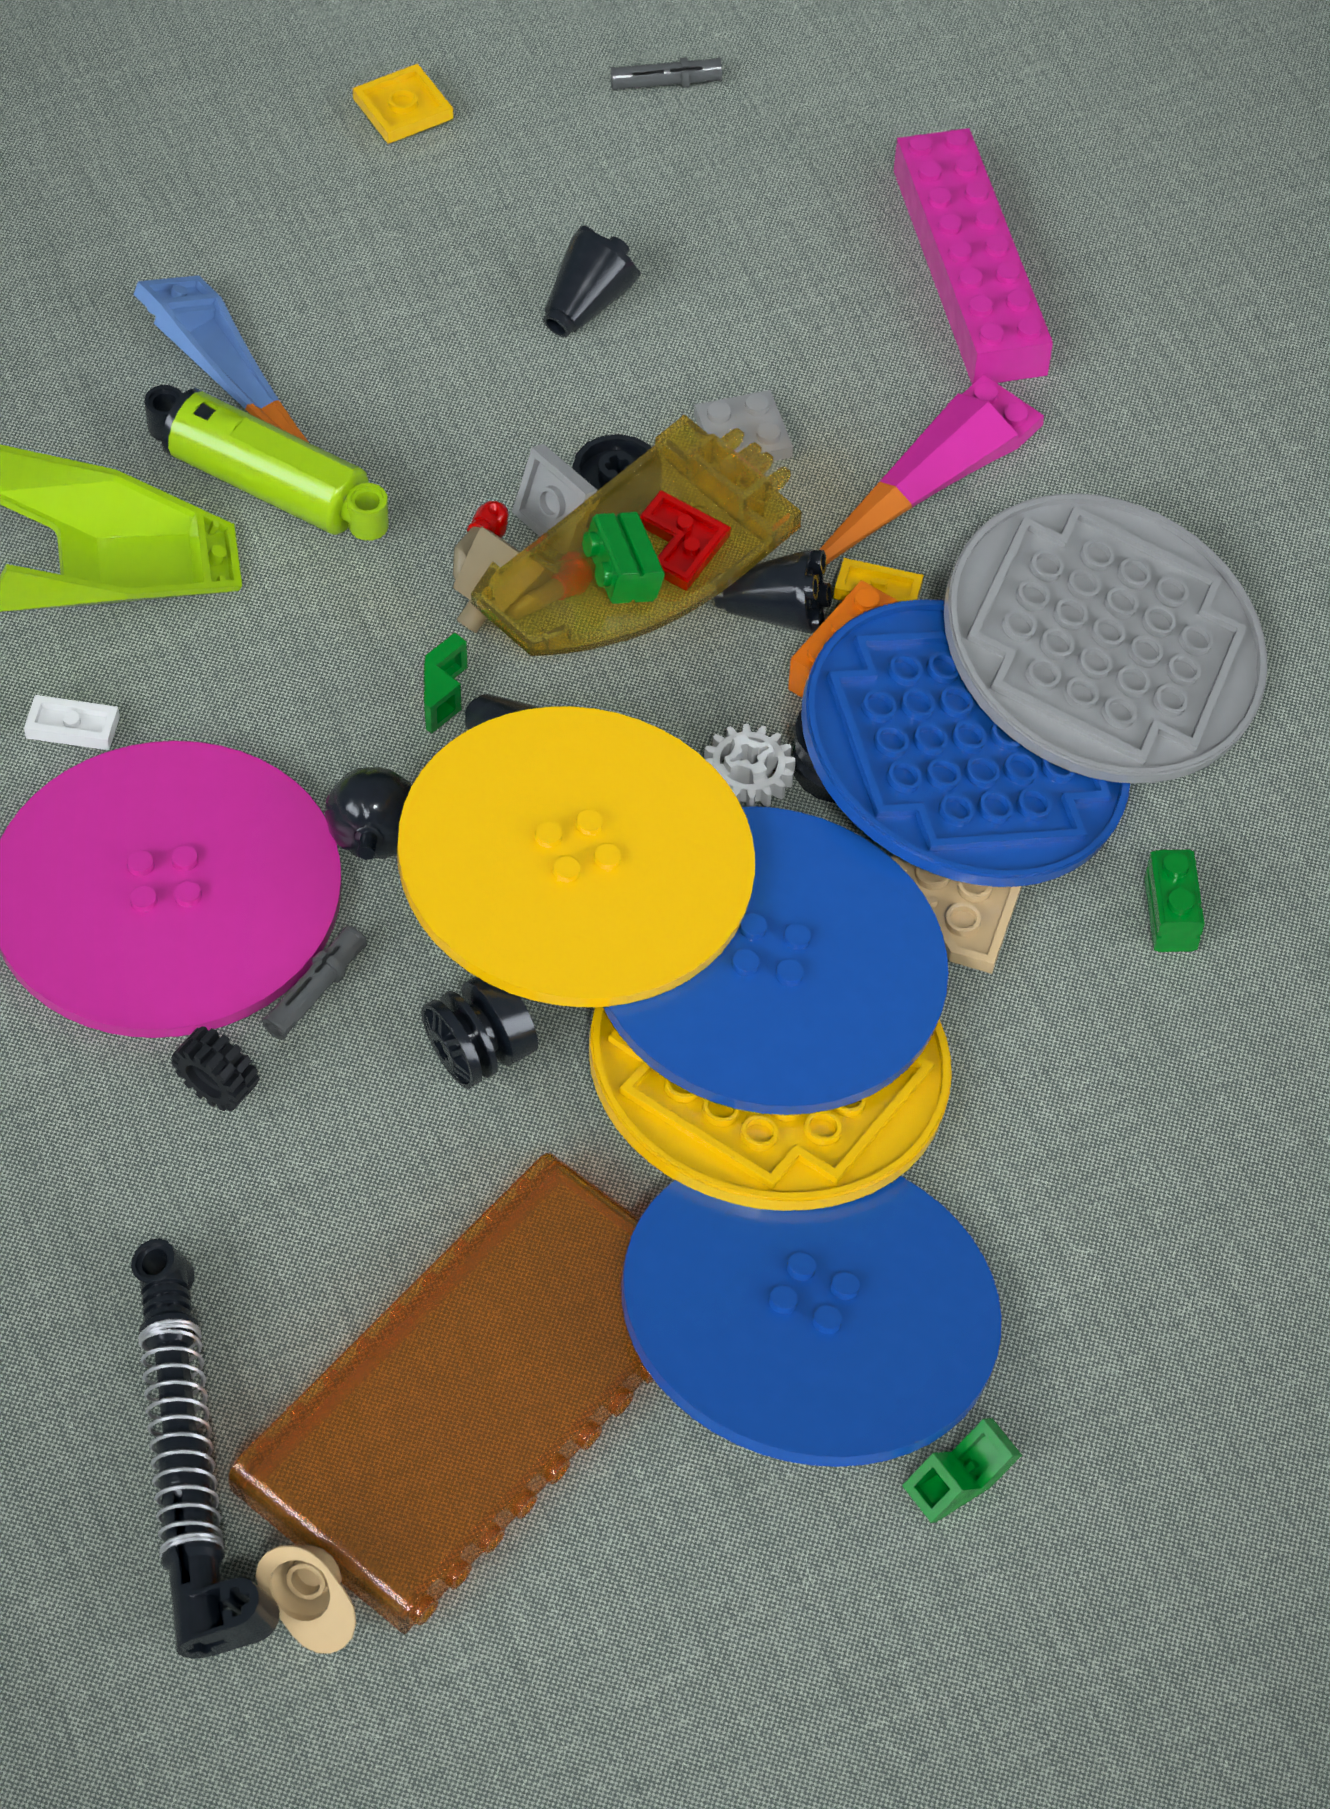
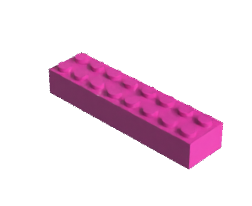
(972, 257)

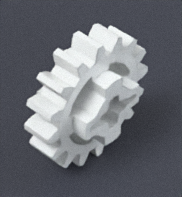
(750, 762)

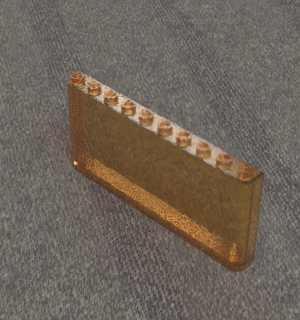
(458, 1398)

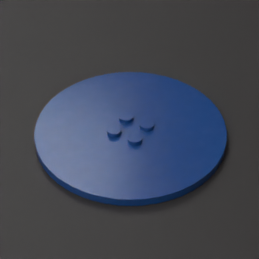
(932, 770)
(817, 989)
(813, 1327)

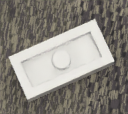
(71, 722)

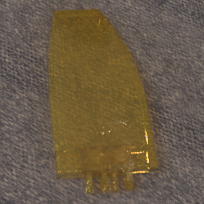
(550, 590)

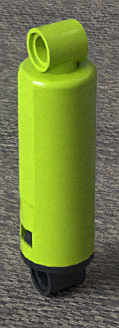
(266, 462)

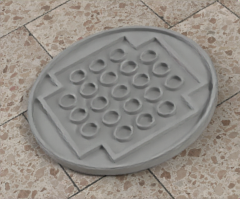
(1105, 638)

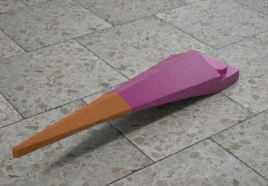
(963, 438)

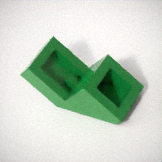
(441, 690)
(960, 1475)

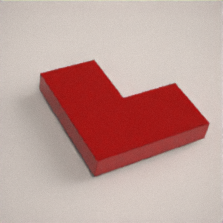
(691, 537)

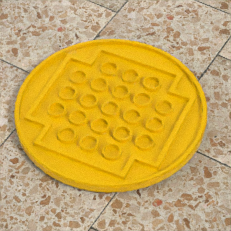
(575, 856)
(771, 1157)

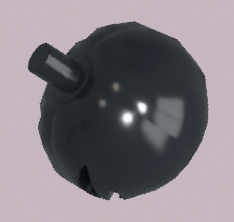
(367, 811)

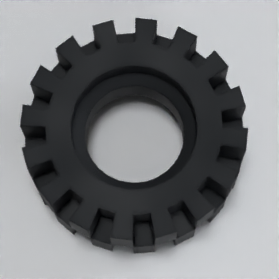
(215, 1068)

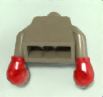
(475, 554)

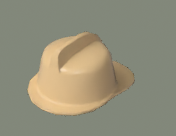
(309, 1596)

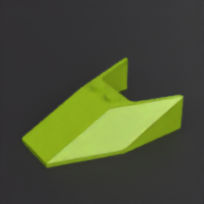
(112, 535)

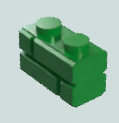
(623, 557)
(1174, 900)

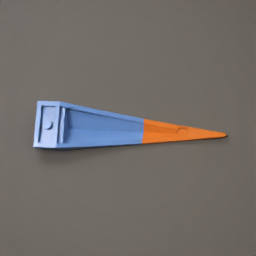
(204, 330)

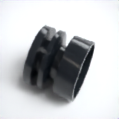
(478, 1030)

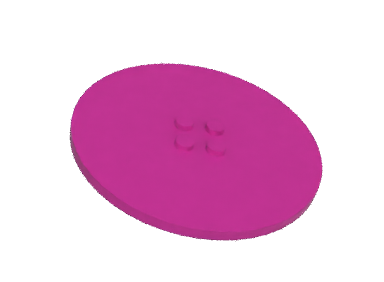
(166, 888)

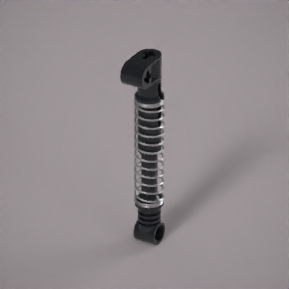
(191, 1543)

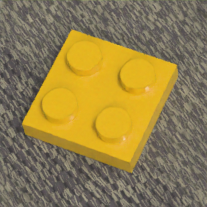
(402, 103)

